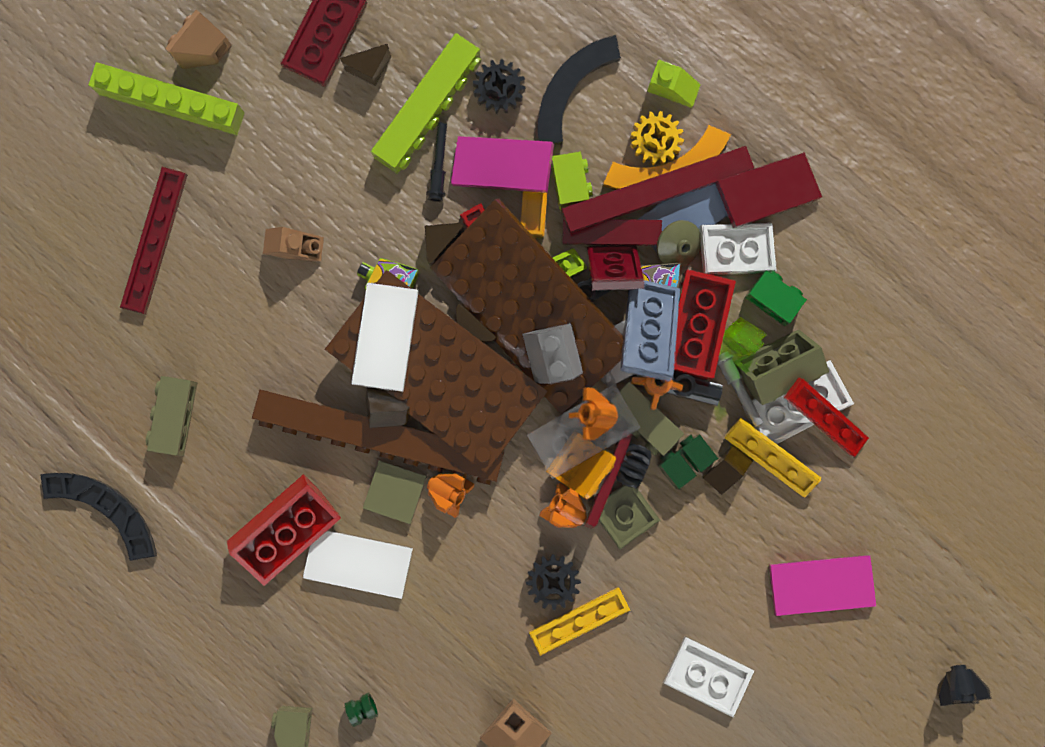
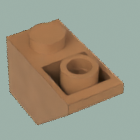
(292, 244)

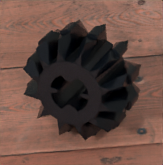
(634, 465)

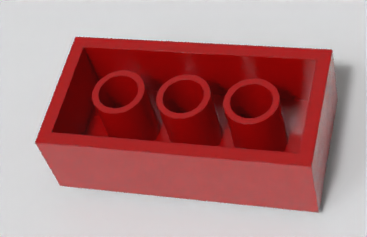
(701, 323)

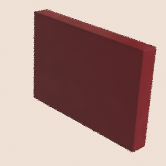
(615, 267)

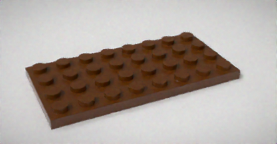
(521, 289)
(453, 382)

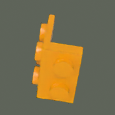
(587, 475)

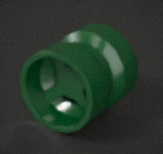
(361, 709)

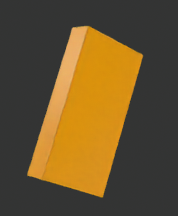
(534, 212)

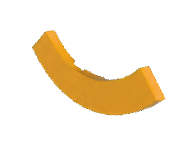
(708, 146)

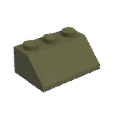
(779, 364)

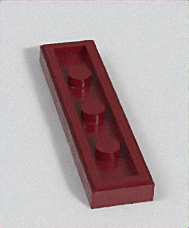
(616, 233)
(607, 483)

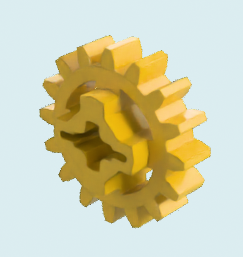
(666, 135)

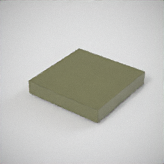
(394, 492)
(627, 515)

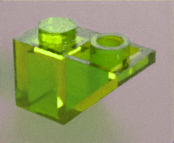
(743, 337)

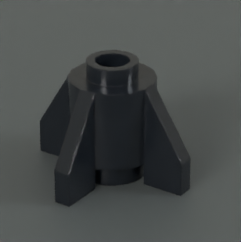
(963, 687)

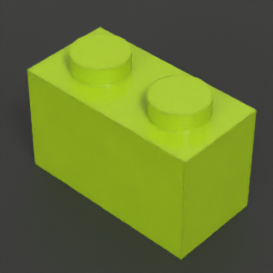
(570, 179)

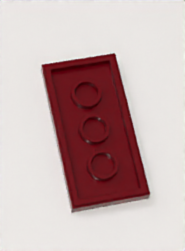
(322, 38)
(768, 190)

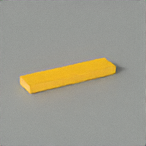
(772, 457)
(579, 621)

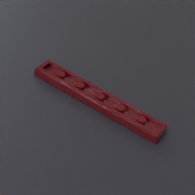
(153, 240)

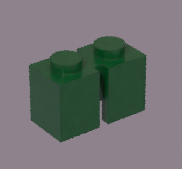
(696, 452)

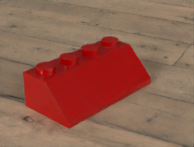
(282, 530)

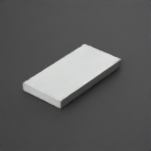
(385, 337)
(784, 420)
(359, 563)

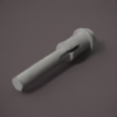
(733, 377)

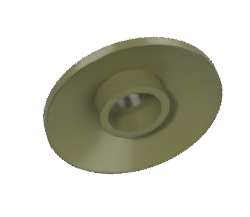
(672, 240)

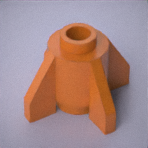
(654, 390)
(596, 414)
(448, 492)
(565, 509)

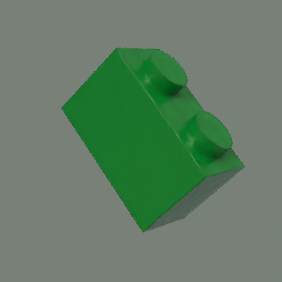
(776, 297)

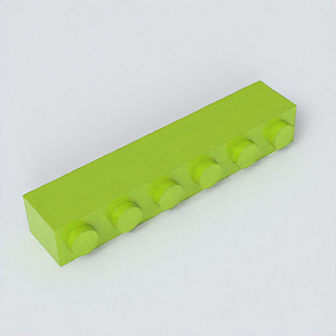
(166, 98)
(427, 103)

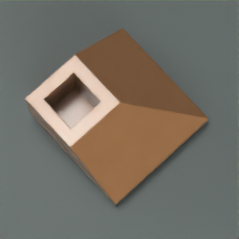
(197, 43)
(515, 729)

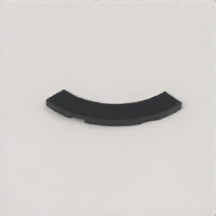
(565, 82)
(107, 501)

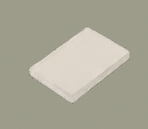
(737, 250)
(708, 676)

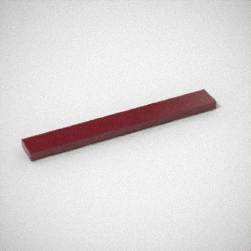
(656, 189)

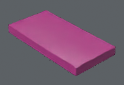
(502, 164)
(822, 585)

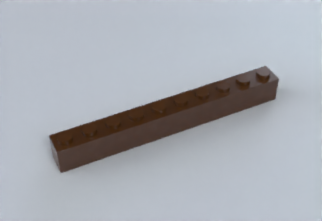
(354, 429)

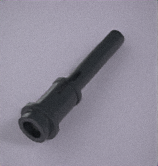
(437, 174)

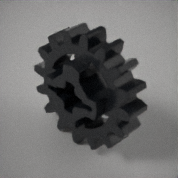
(490, 89)
(544, 591)

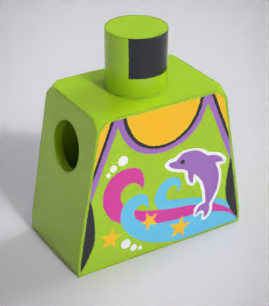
(403, 272)

